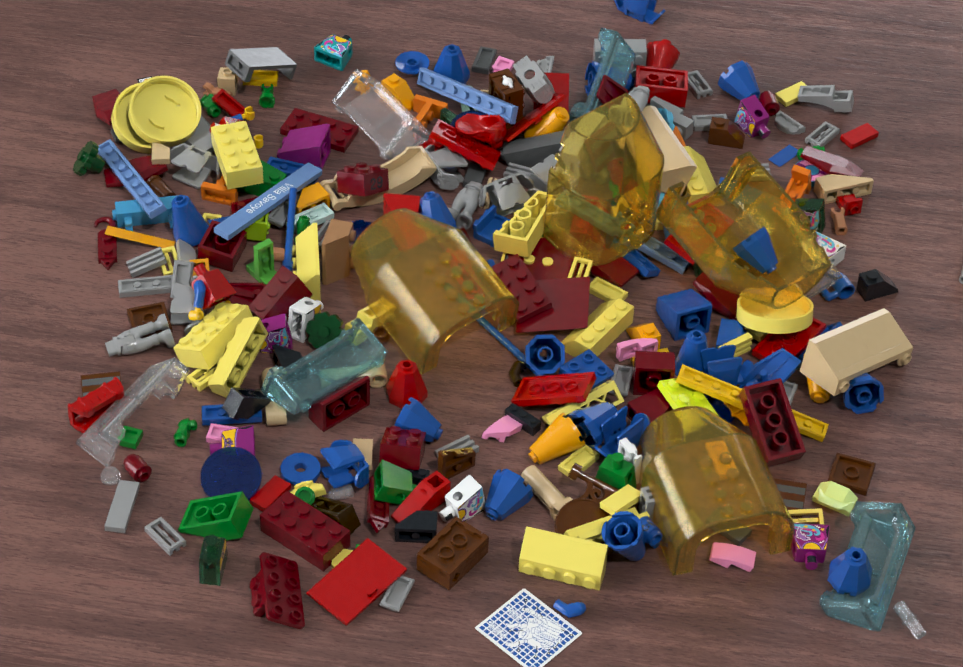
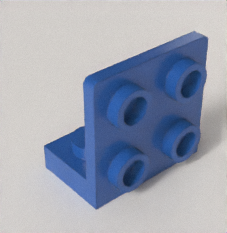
(588, 363)

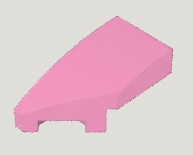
(502, 63)
(503, 427)

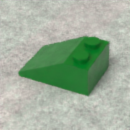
(218, 516)

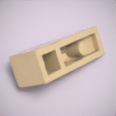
(833, 185)

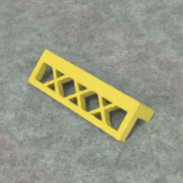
(595, 393)
(593, 530)

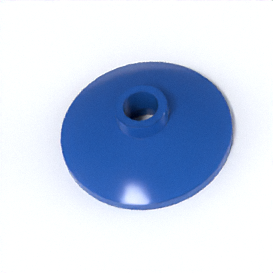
(411, 62)

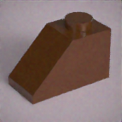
(725, 133)

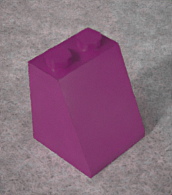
(307, 145)

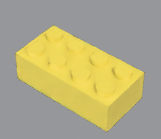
(237, 155)
(209, 338)

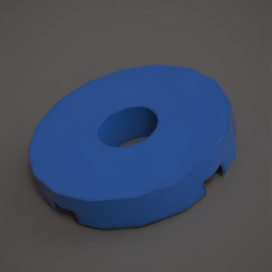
(300, 460)

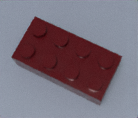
(772, 422)
(304, 530)

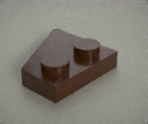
(455, 461)

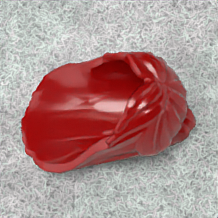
(483, 128)

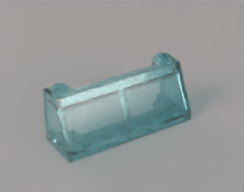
(615, 63)
(324, 369)
(885, 536)

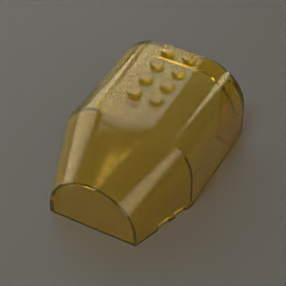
(604, 184)
(731, 214)
(427, 282)
(707, 482)

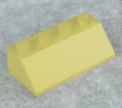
(701, 180)
(307, 260)
(603, 328)
(238, 356)
(563, 558)

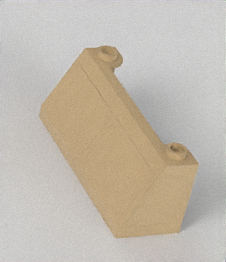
(677, 162)
(855, 350)

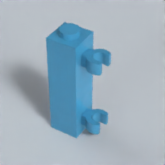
(131, 214)

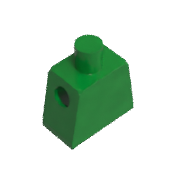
(617, 471)
(392, 483)

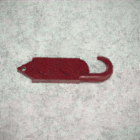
(106, 244)
(376, 510)

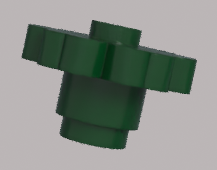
(88, 160)
(323, 328)

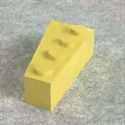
(524, 229)

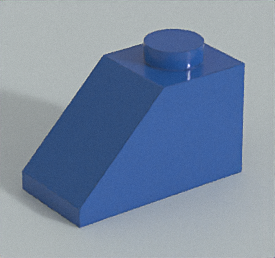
(728, 331)

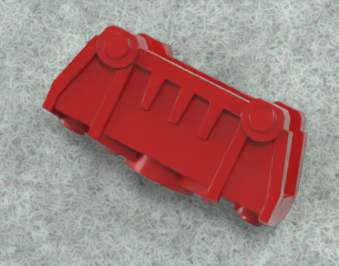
(94, 404)

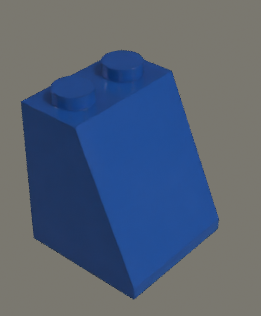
(684, 312)

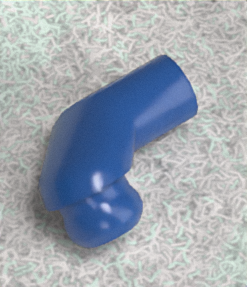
(570, 610)

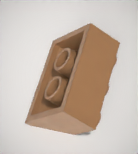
(337, 251)

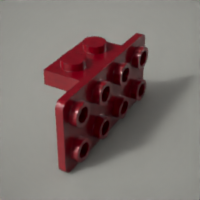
(278, 591)

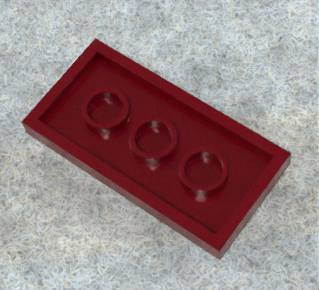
(341, 132)
(524, 287)

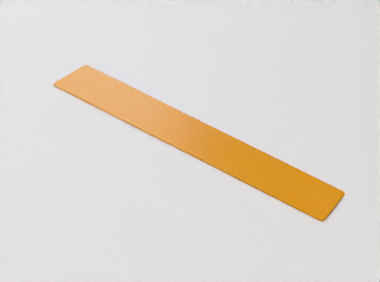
(138, 237)

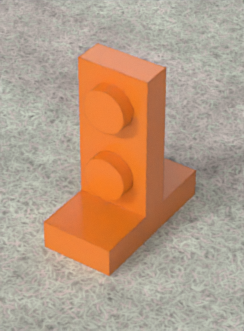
(427, 108)
(799, 183)
(218, 192)

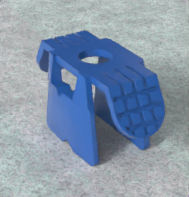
(639, 9)
(723, 366)
(617, 422)
(342, 458)

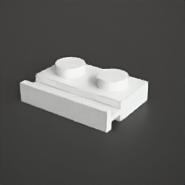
(630, 452)

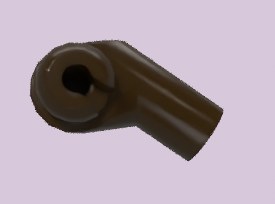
(515, 370)

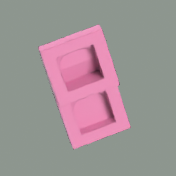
(627, 348)
(728, 554)

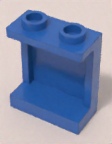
(487, 225)

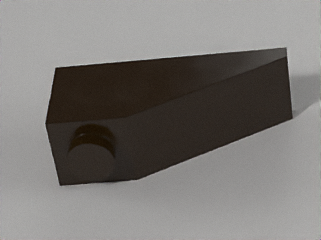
(338, 511)

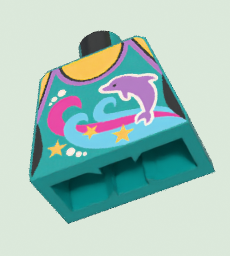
(334, 51)

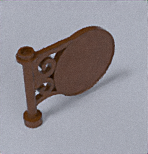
(583, 509)

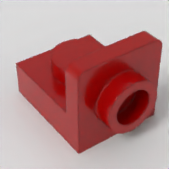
(850, 203)

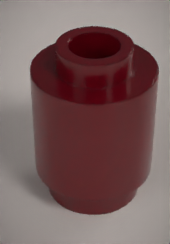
(769, 102)
(137, 467)

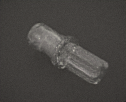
(909, 619)

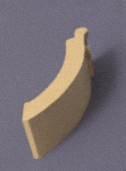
(404, 174)

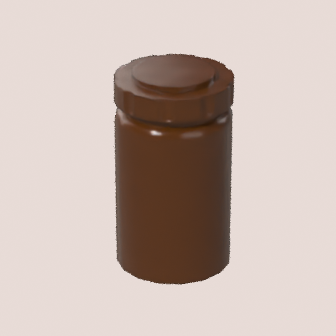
(159, 187)

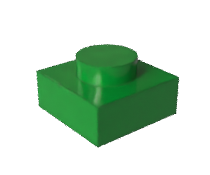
(132, 437)

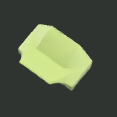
(835, 497)

